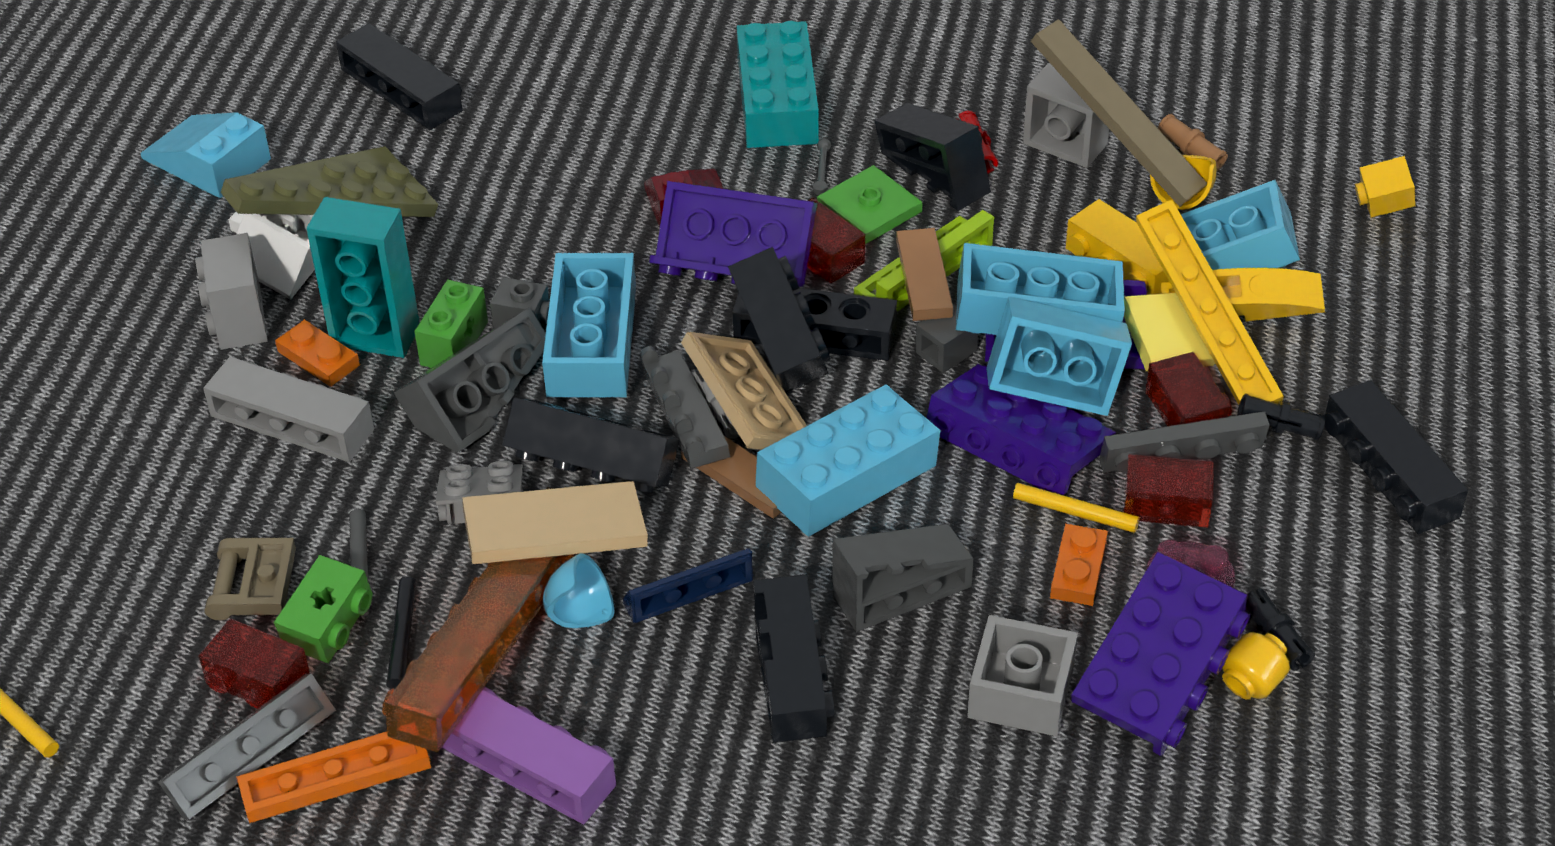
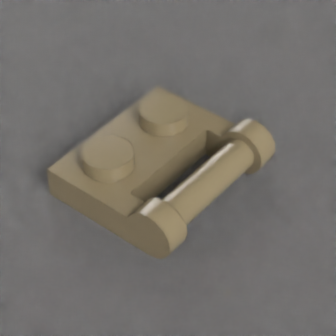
(263, 581)

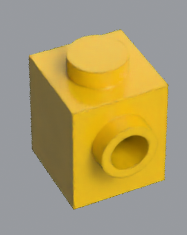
(1386, 187)

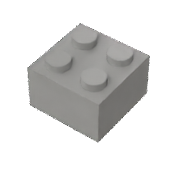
(1061, 120)
(231, 291)
(1022, 675)

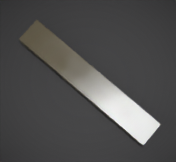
(1119, 112)

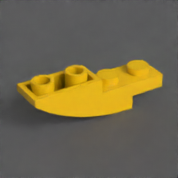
(1269, 292)

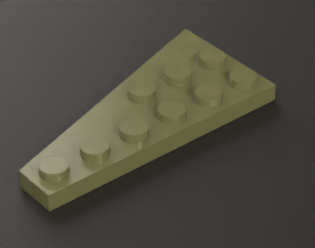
(361, 176)

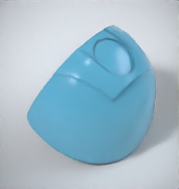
(578, 594)

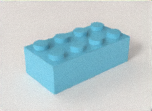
(1051, 279)
(590, 325)
(847, 459)

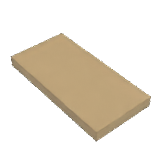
(744, 388)
(554, 522)

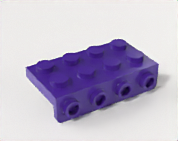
(718, 227)
(1016, 433)
(1162, 652)

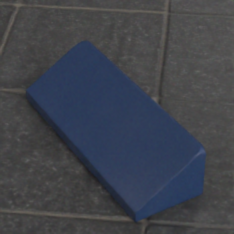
(689, 586)

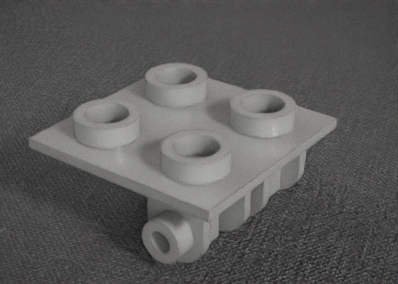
(464, 481)

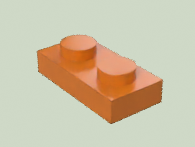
(317, 353)
(1078, 564)

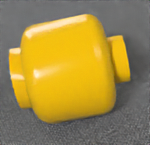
(1255, 665)

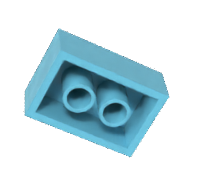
(1058, 356)

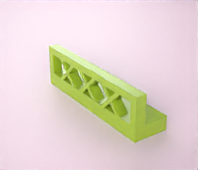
(951, 238)

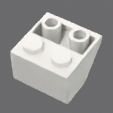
(280, 250)

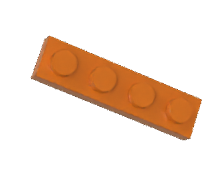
(328, 774)

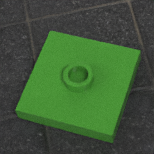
(871, 202)

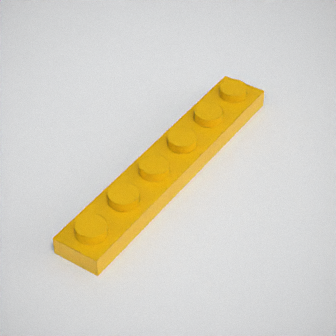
(1207, 304)

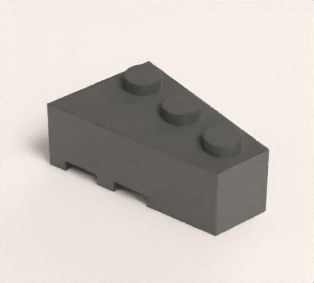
(897, 572)

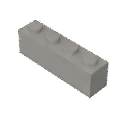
(289, 408)

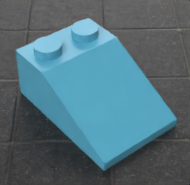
(211, 149)
(1246, 230)

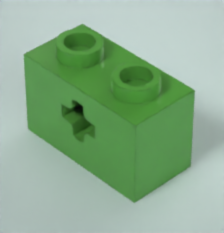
(451, 322)
(324, 608)

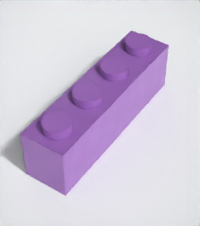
(533, 756)

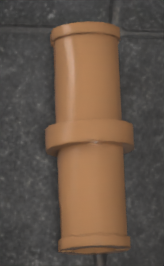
(1191, 141)

